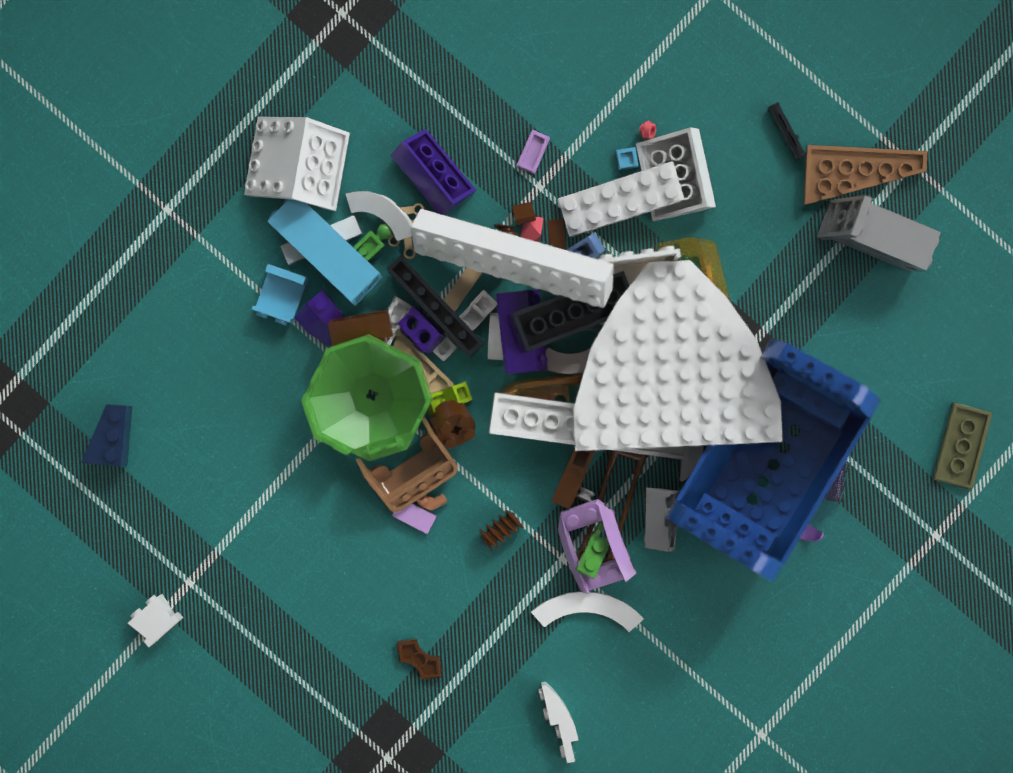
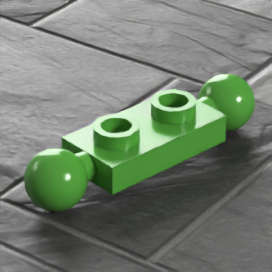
(371, 243)

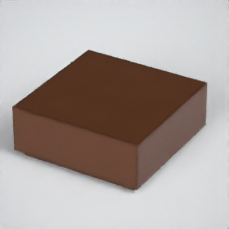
(524, 213)

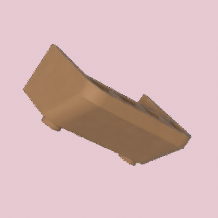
(414, 476)

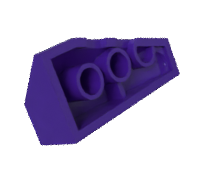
(316, 315)

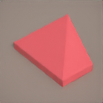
(532, 230)

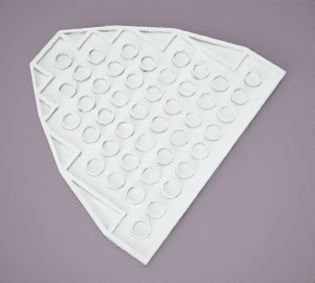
(675, 370)

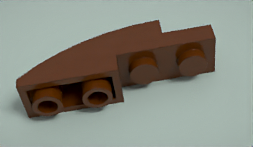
(572, 477)

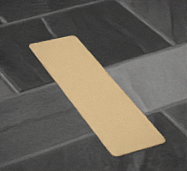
(461, 288)

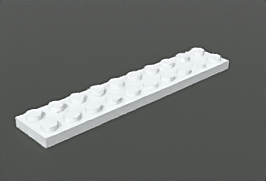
(551, 422)

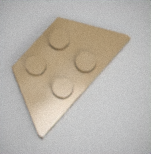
(435, 377)

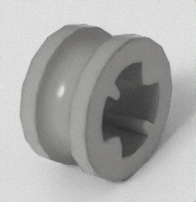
(584, 494)

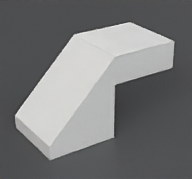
(494, 341)

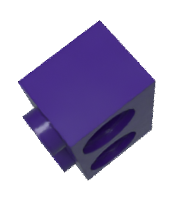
(424, 327)

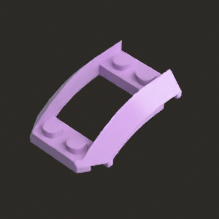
(610, 571)

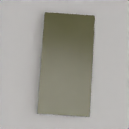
(962, 445)

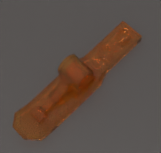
(544, 388)

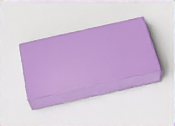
(533, 152)
(416, 517)

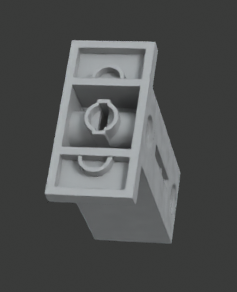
(879, 233)

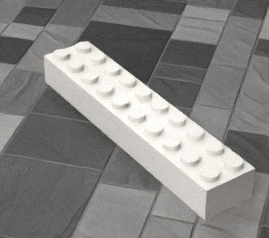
(512, 258)

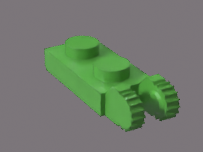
(593, 553)

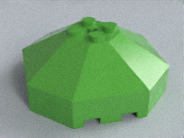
(339, 402)

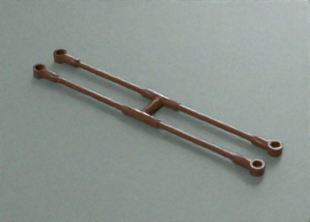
(637, 472)

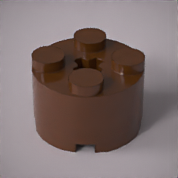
(453, 423)

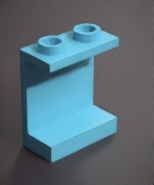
(280, 295)

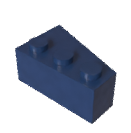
(111, 437)

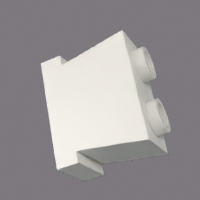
(154, 619)

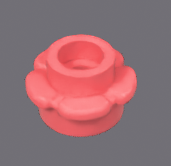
(647, 130)

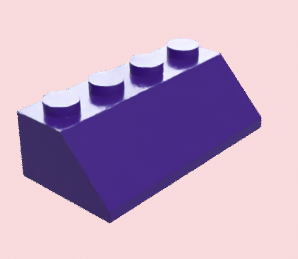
(432, 172)
(513, 358)

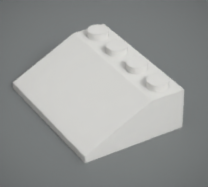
(690, 164)

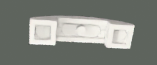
(472, 317)

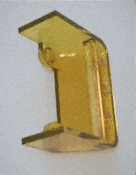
(707, 255)

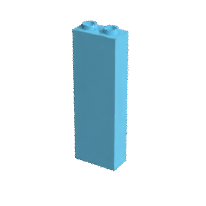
(325, 249)

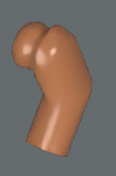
(431, 503)

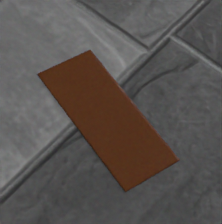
(557, 233)

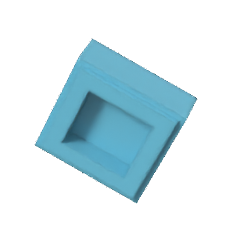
(626, 158)

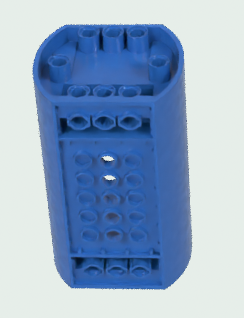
(831, 419)

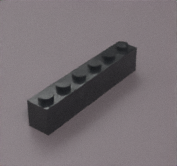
(435, 307)

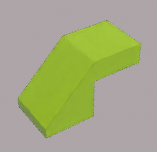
(457, 392)

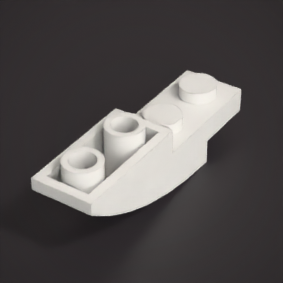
(558, 714)

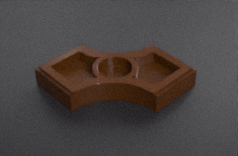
(426, 664)

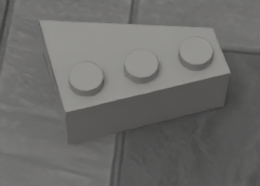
(660, 531)

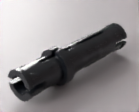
(787, 132)

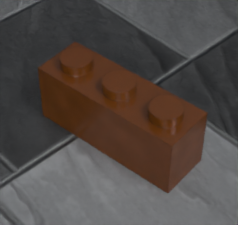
(351, 327)

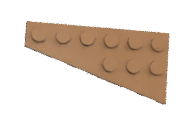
(843, 170)

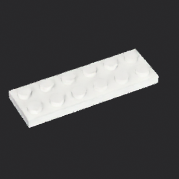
(621, 199)

